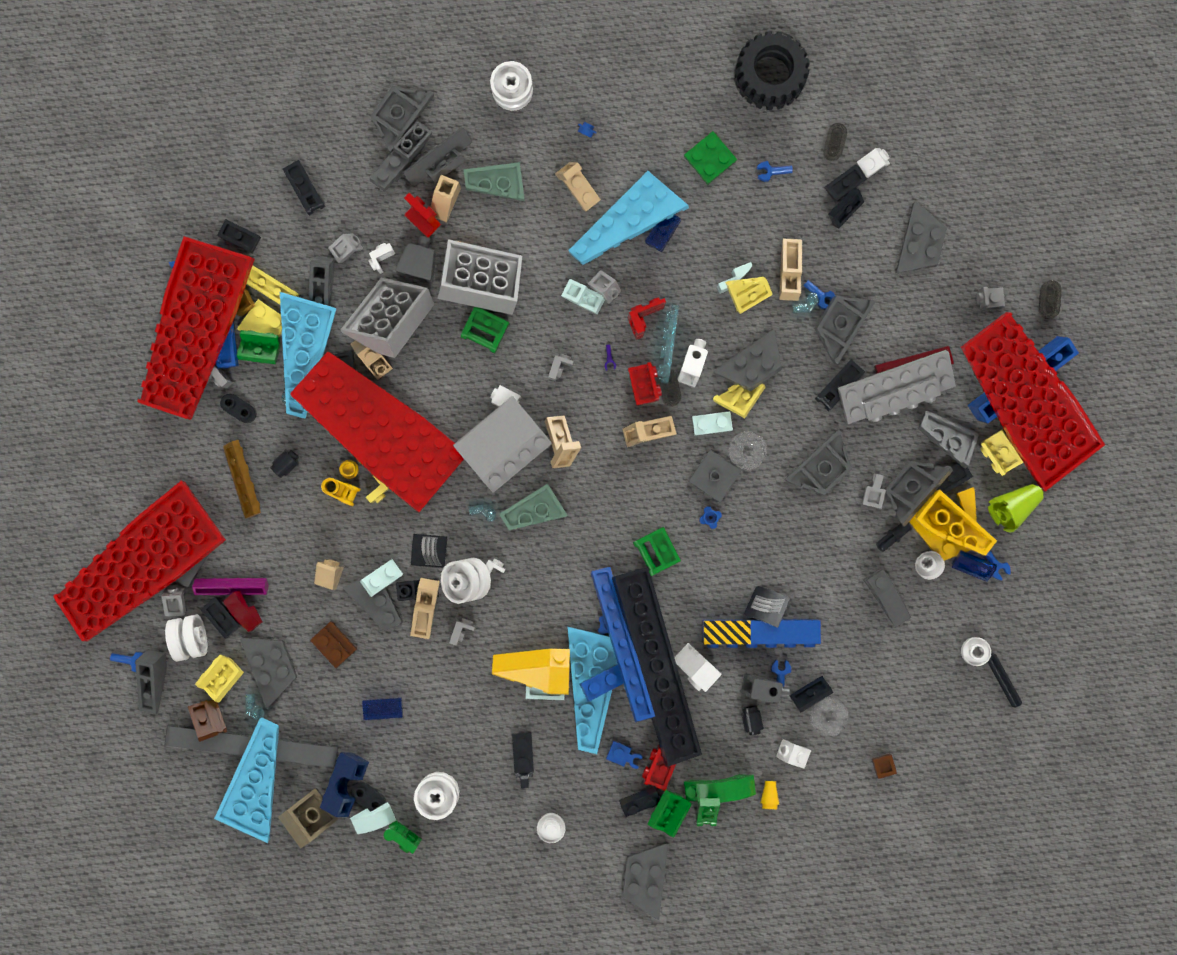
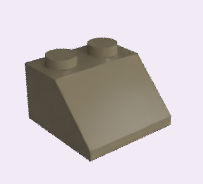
(306, 819)

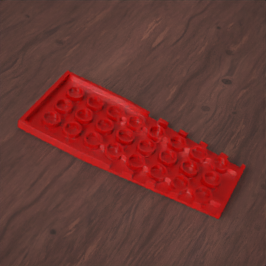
(193, 324)
(1031, 402)
(379, 430)
(140, 562)

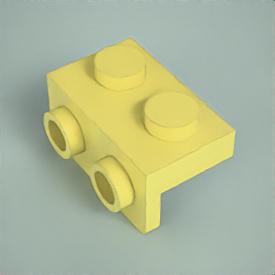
(1000, 452)
(219, 677)

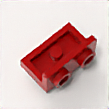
(420, 216)
(644, 384)
(657, 773)

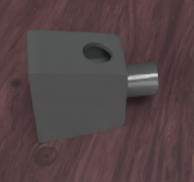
(418, 261)
(764, 689)

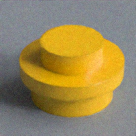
(349, 469)

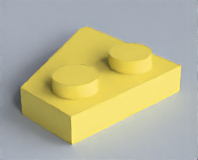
(748, 292)
(262, 320)
(739, 399)

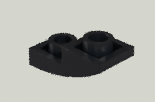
(408, 590)

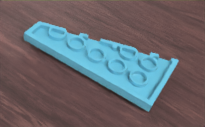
(630, 216)
(304, 341)
(589, 656)
(250, 793)

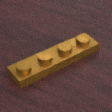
(242, 479)

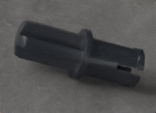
(893, 536)

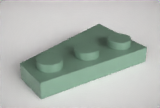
(496, 180)
(533, 509)

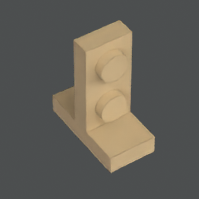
(578, 185)
(649, 430)
(562, 444)

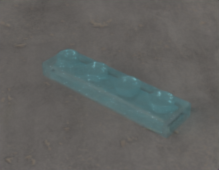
(669, 336)

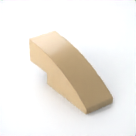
(790, 269)
(424, 608)

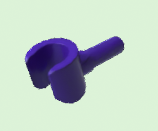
(609, 356)

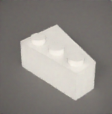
(700, 671)

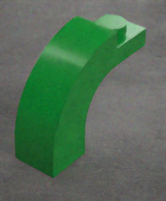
(726, 789)

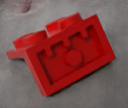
(637, 313)

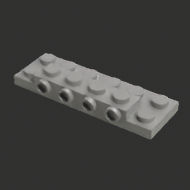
(897, 388)

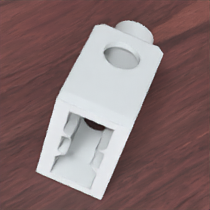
(693, 363)

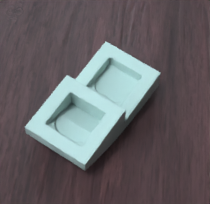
(737, 273)
(583, 296)
(370, 821)

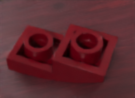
(244, 615)

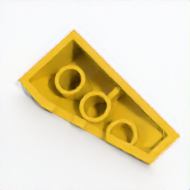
(950, 522)
(537, 668)

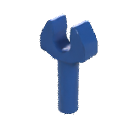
(772, 170)
(821, 295)
(1005, 566)
(126, 659)
(781, 673)

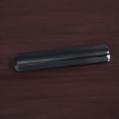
(1004, 681)

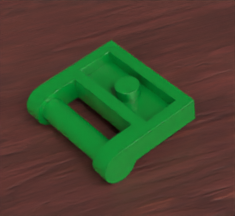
(487, 323)
(663, 549)
(407, 840)

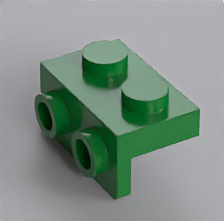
(258, 347)
(669, 813)

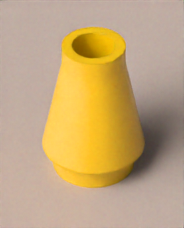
(770, 796)

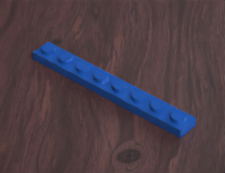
(622, 646)

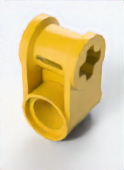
(342, 491)

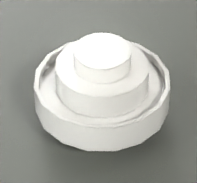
(929, 565)
(976, 651)
(551, 828)

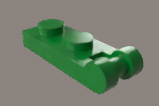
(707, 811)

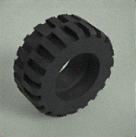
(778, 47)

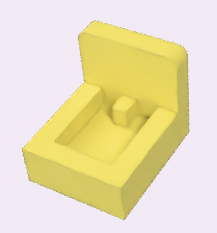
(378, 494)

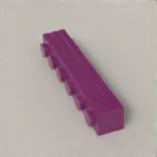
(227, 586)

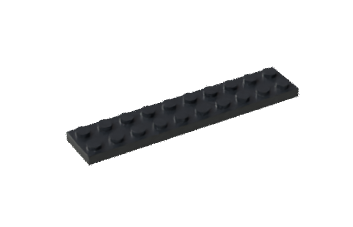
(657, 662)

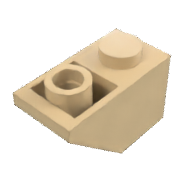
(445, 197)
(375, 362)
(328, 574)

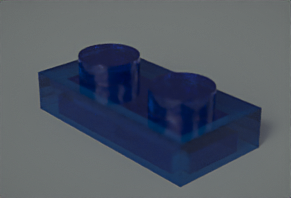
(662, 233)
(974, 566)
(382, 708)

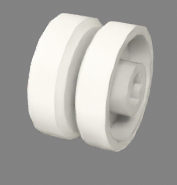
(511, 85)
(465, 580)
(186, 638)
(428, 803)

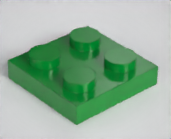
(710, 157)

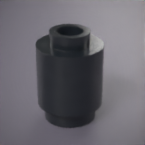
(285, 463)
(752, 720)

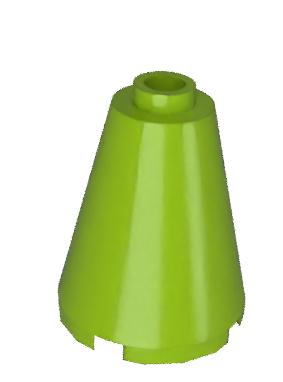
(1015, 506)

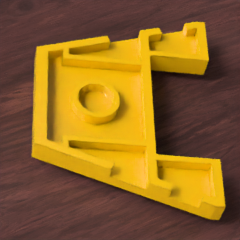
(943, 546)

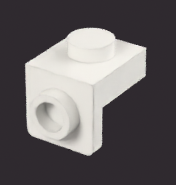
(873, 161)
(382, 252)
(495, 564)
(793, 754)

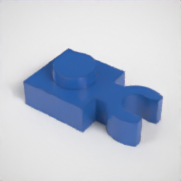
(621, 754)

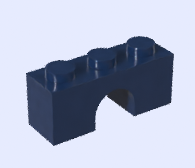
(336, 798)

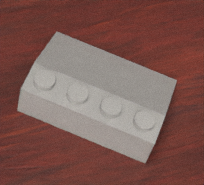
(480, 277)
(389, 316)
(502, 444)

